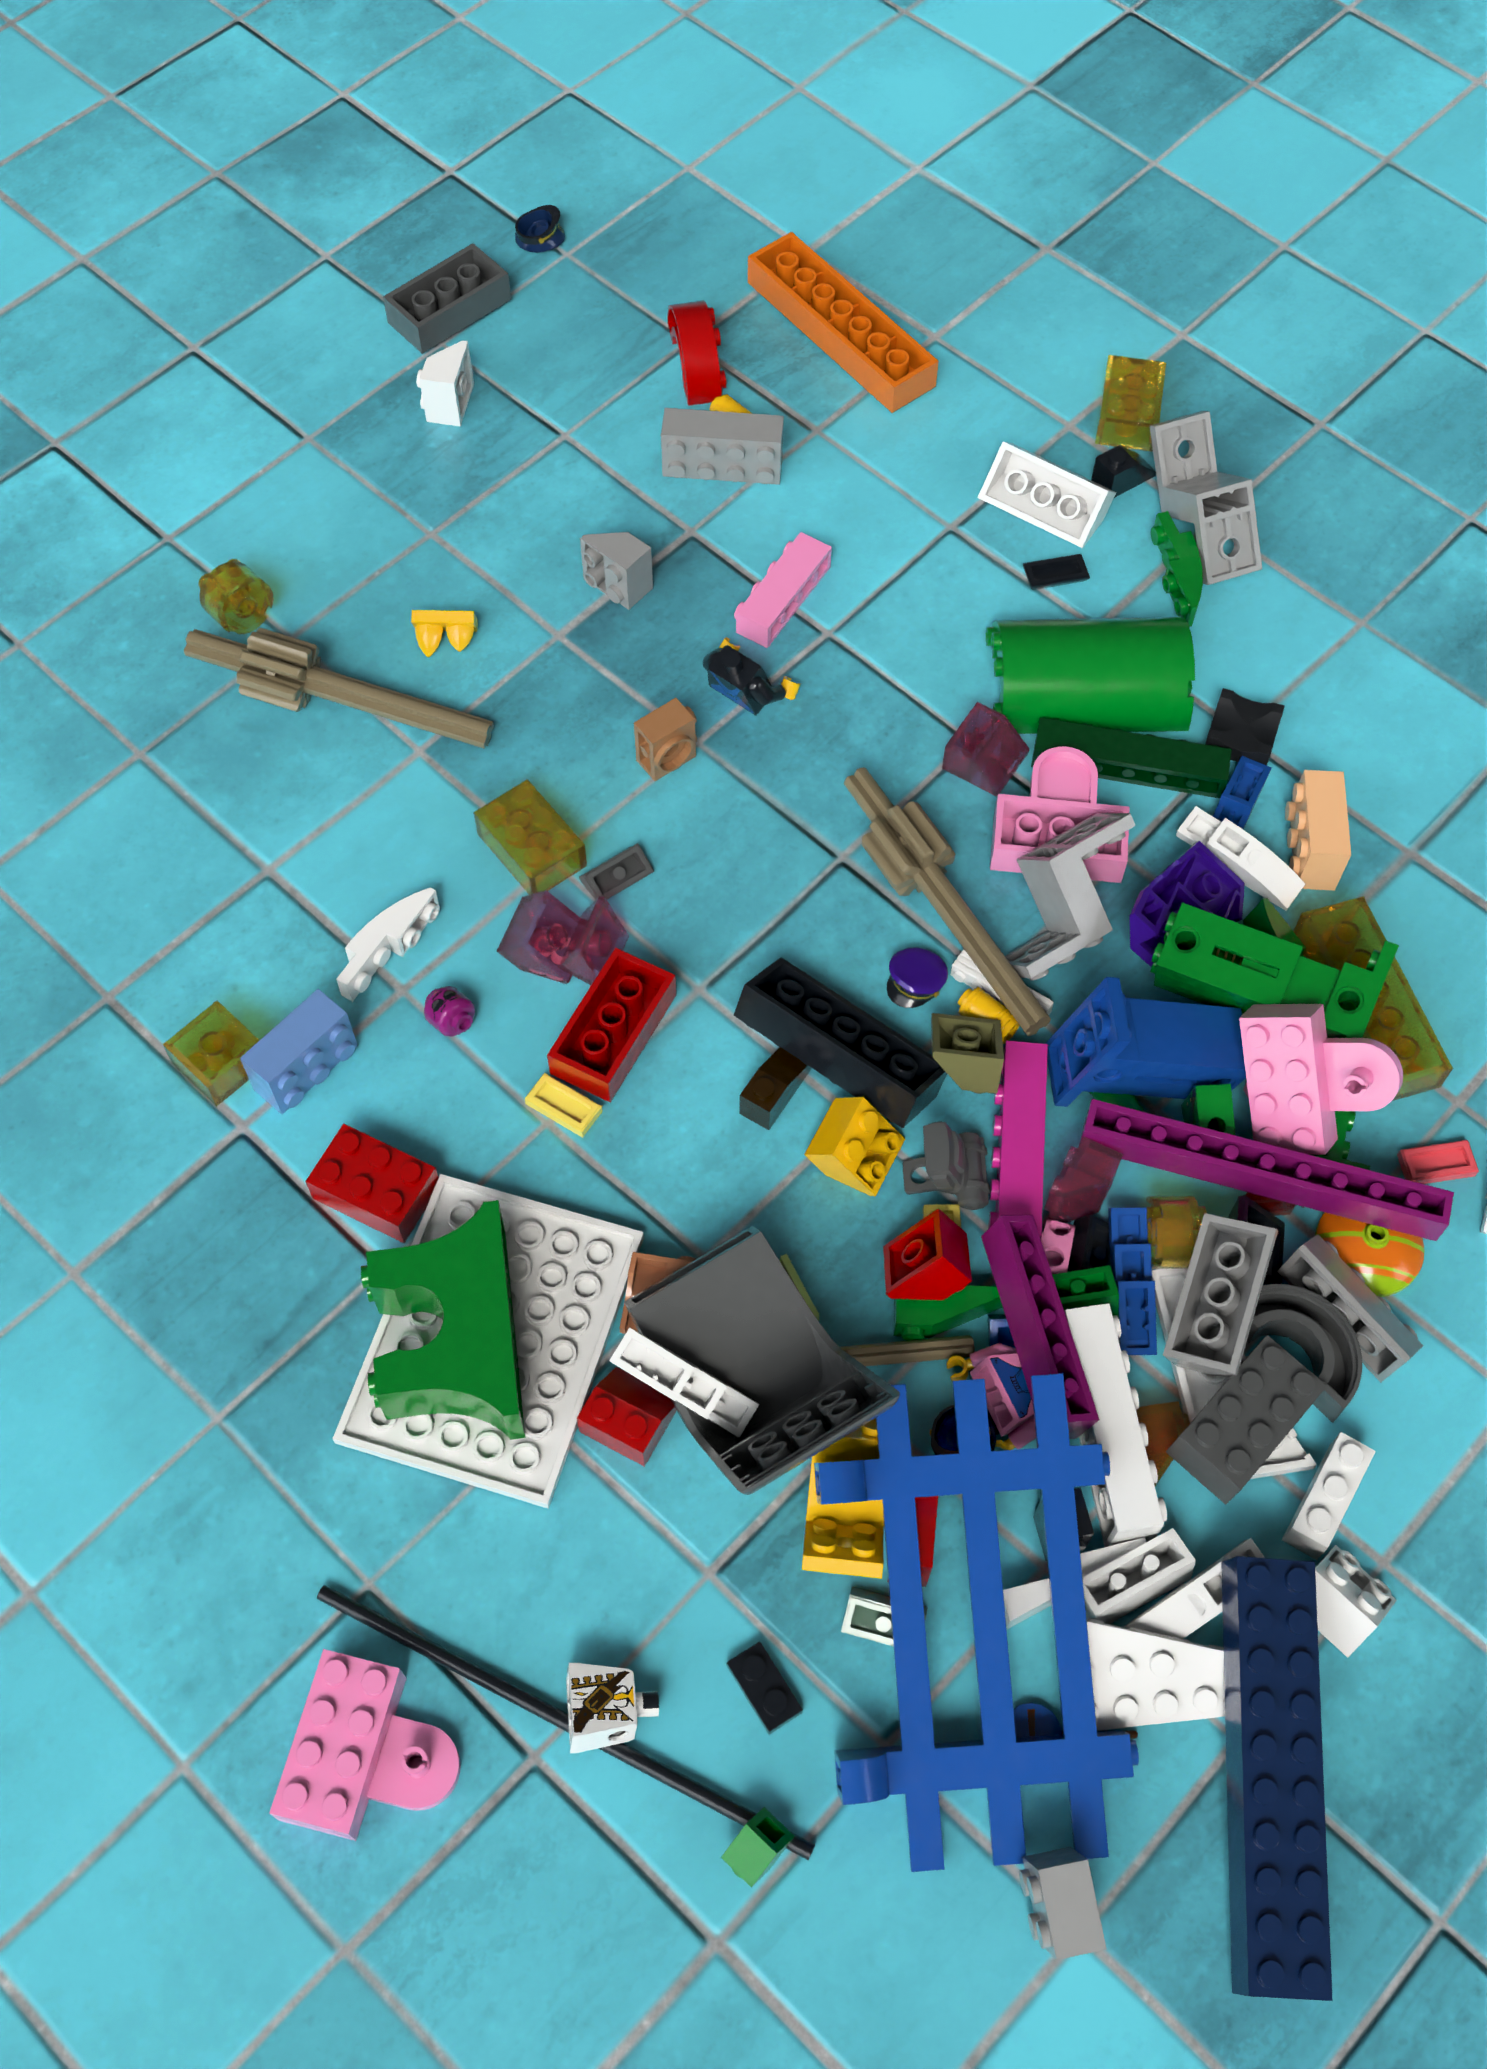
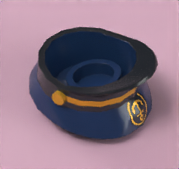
(539, 229)

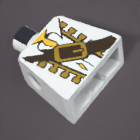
(604, 1706)

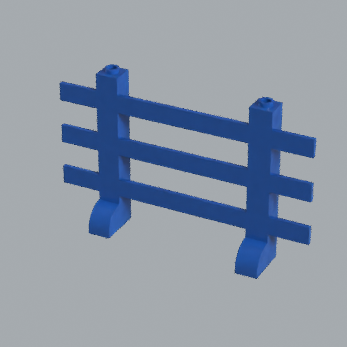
(999, 1759)

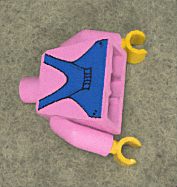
(1005, 1392)

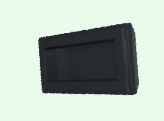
(1056, 571)

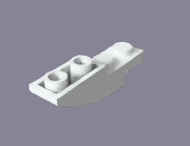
(1244, 856)
(392, 930)
(1192, 1602)

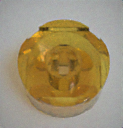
(235, 597)
(1173, 1230)

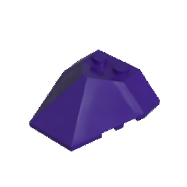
(1192, 879)

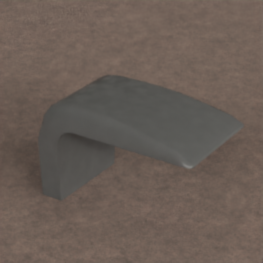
(754, 1331)

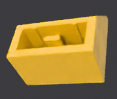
(855, 1145)

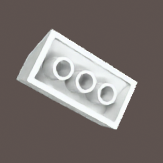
(1046, 494)

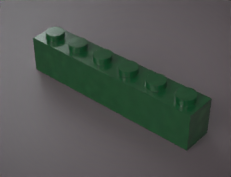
(1141, 757)

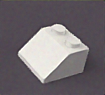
(446, 384)

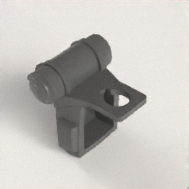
(953, 1164)

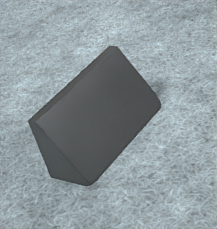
(617, 873)

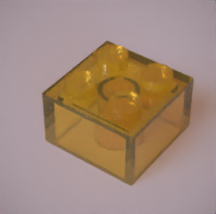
(210, 1052)

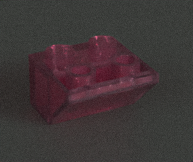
(985, 750)
(1083, 1181)

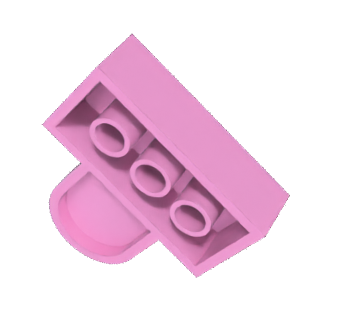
(1060, 797)
(1304, 1077)
(358, 1751)

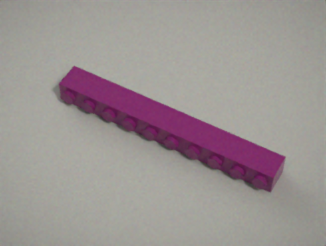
(1270, 1170)

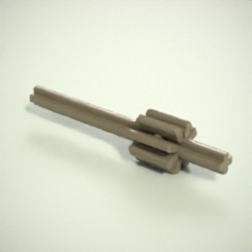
(289, 671)
(914, 857)

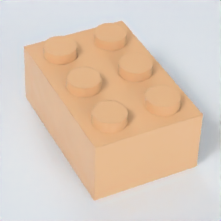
(1319, 829)

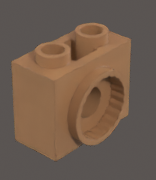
(665, 739)

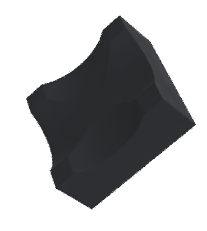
(1245, 726)

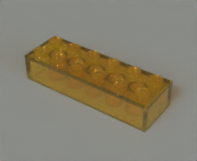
(1350, 935)

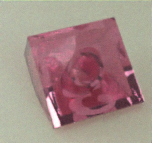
(539, 936)

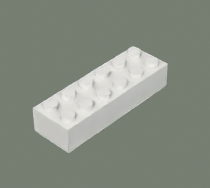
(1128, 1500)

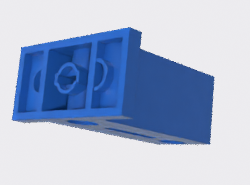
(1143, 1047)

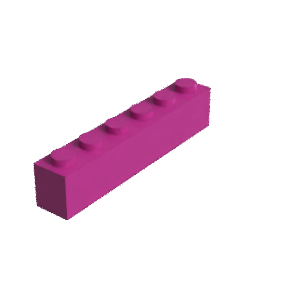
(1020, 1133)

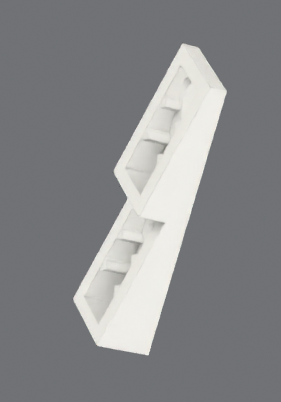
(1034, 1597)

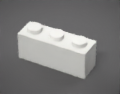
(1328, 1496)
(1137, 1577)

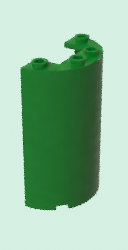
(1095, 672)

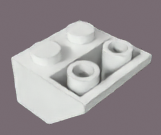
(1348, 1600)

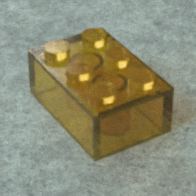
(1130, 402)
(530, 838)

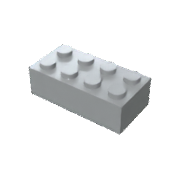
(722, 446)

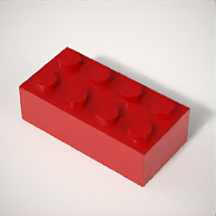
(612, 1024)

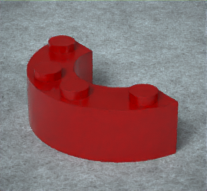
(697, 343)

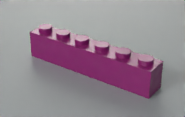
(1037, 1314)

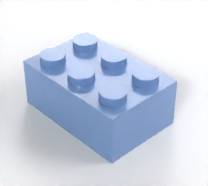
(299, 1051)

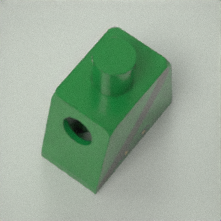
(1210, 1108)

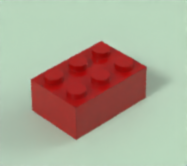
(373, 1183)

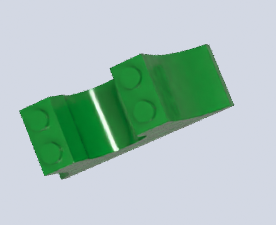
(474, 1357)

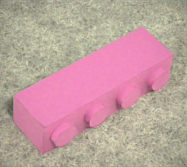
(782, 589)

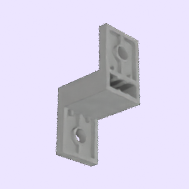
(1211, 500)
(1066, 894)

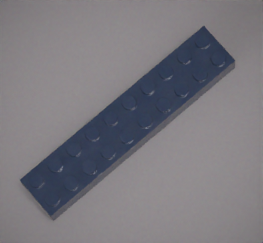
(1275, 1781)

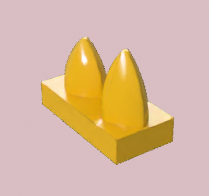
(431, 624)

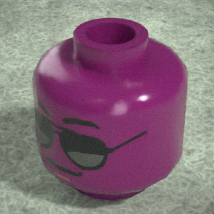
(449, 1011)

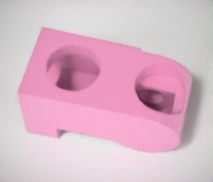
(1057, 1244)

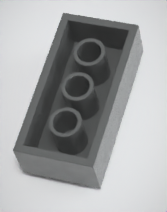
(447, 298)
(1246, 1420)

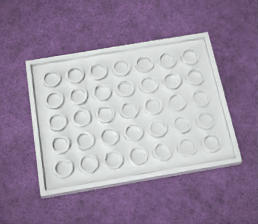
(565, 1299)

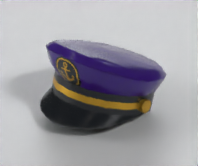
(915, 977)

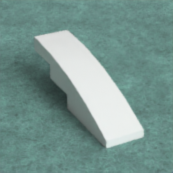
(684, 1382)

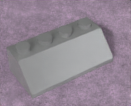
(1220, 1295)
(1381, 1335)

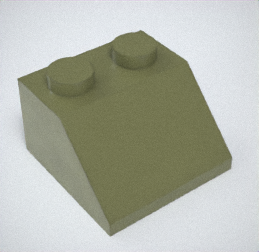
(969, 1050)

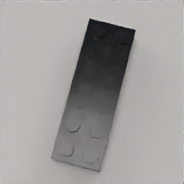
(840, 1041)

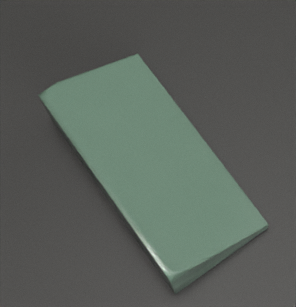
(869, 1616)

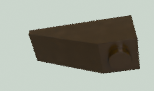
(772, 1088)

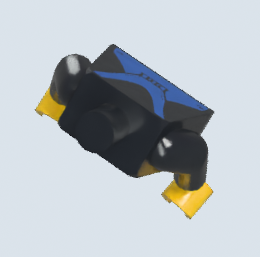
(744, 679)

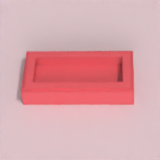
(1438, 1162)

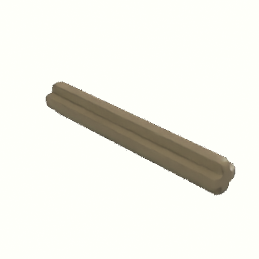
(911, 1350)

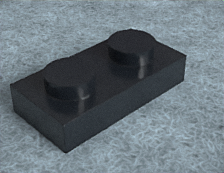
(764, 1688)

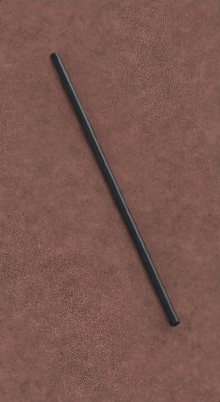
(545, 1711)

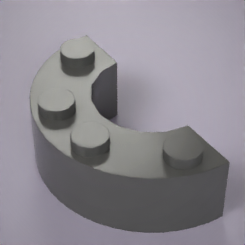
(1322, 1335)

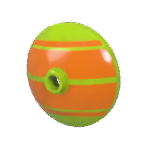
(1385, 1263)

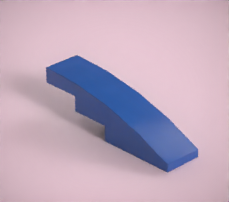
(1242, 791)
(1133, 1277)

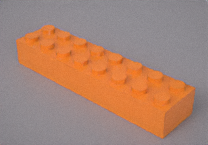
(842, 322)

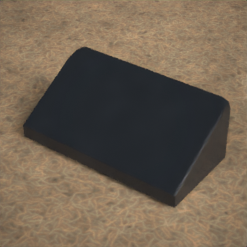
(1090, 1244)

